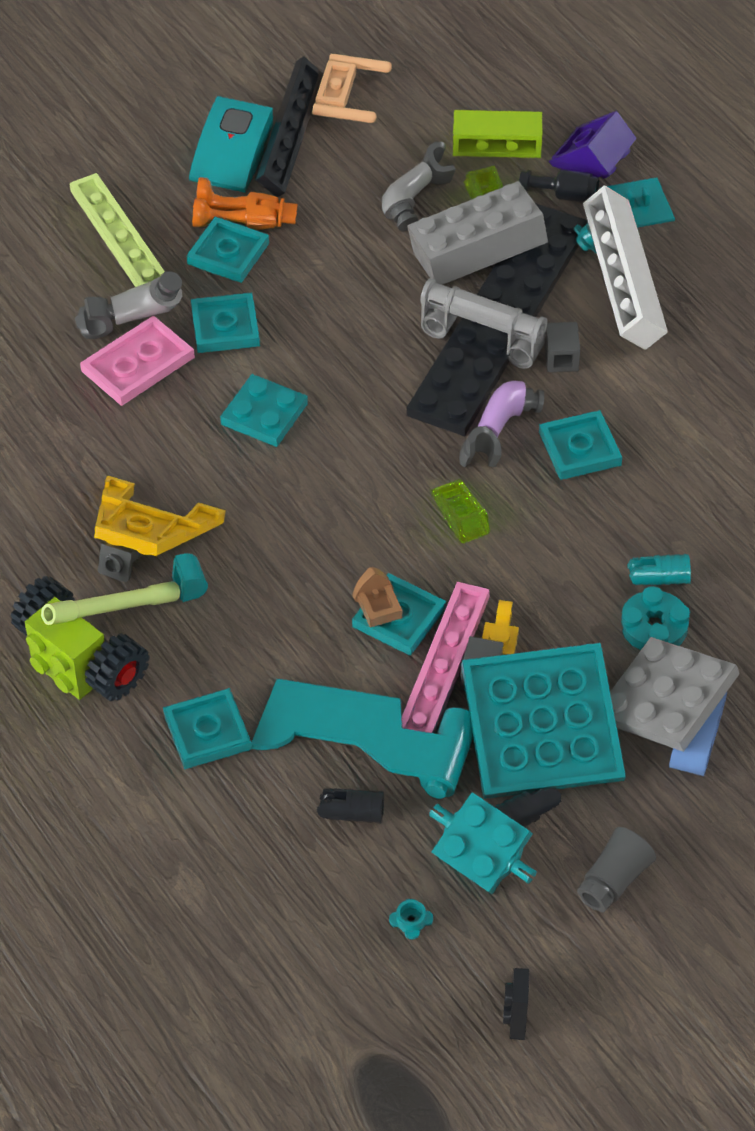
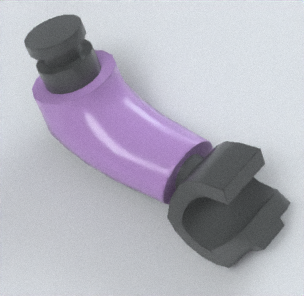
(505, 402)

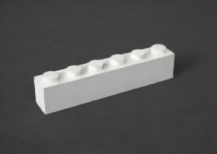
(625, 268)

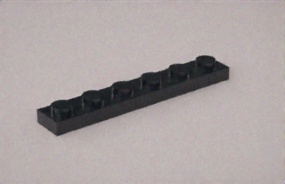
(290, 127)

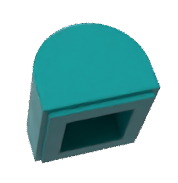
(189, 577)

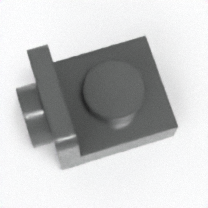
(117, 561)

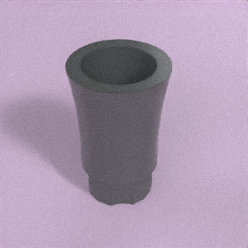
(615, 869)

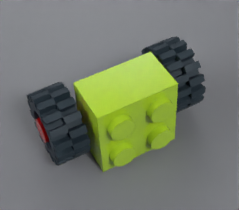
(75, 650)

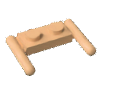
(337, 86)

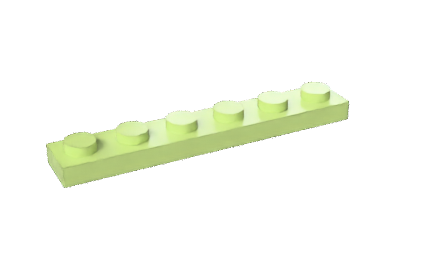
(116, 229)

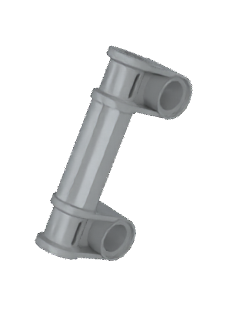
(444, 304)

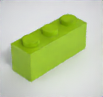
(497, 133)

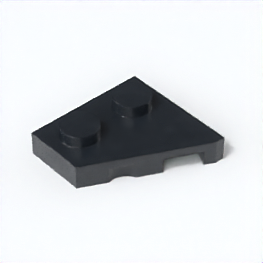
(517, 1003)

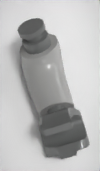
(400, 195)
(134, 304)

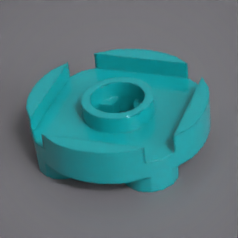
(656, 604)

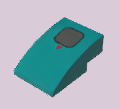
(232, 143)

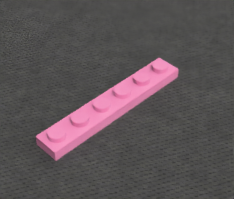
(445, 658)

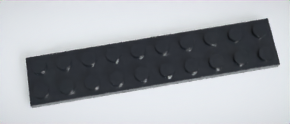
(477, 353)

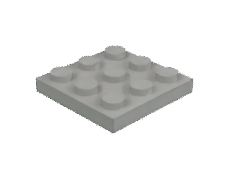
(670, 693)

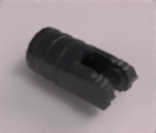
(351, 805)
(529, 806)

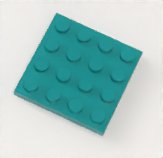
(542, 720)

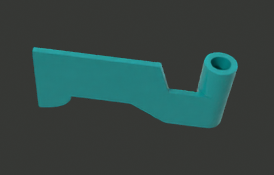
(371, 724)

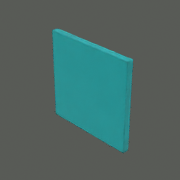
(646, 201)

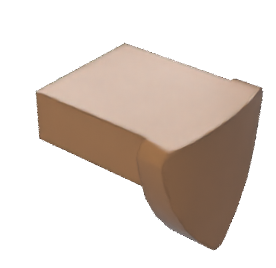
(377, 598)

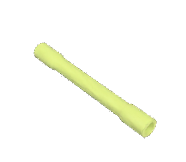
(70, 610)

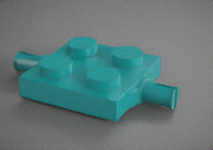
(482, 843)

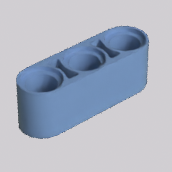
(698, 752)

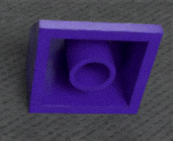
(595, 146)

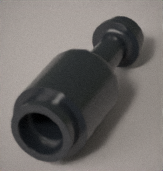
(567, 184)

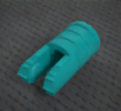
(660, 570)

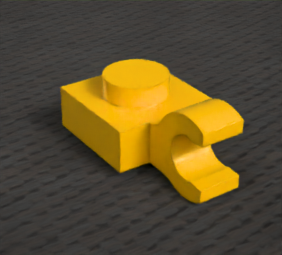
(501, 629)

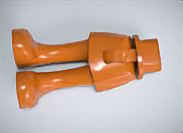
(256, 210)

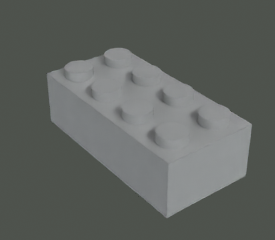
(478, 233)

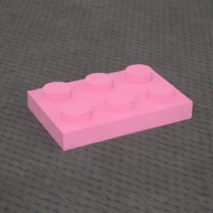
(137, 360)

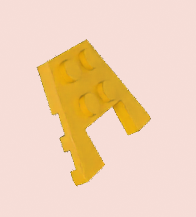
(145, 527)

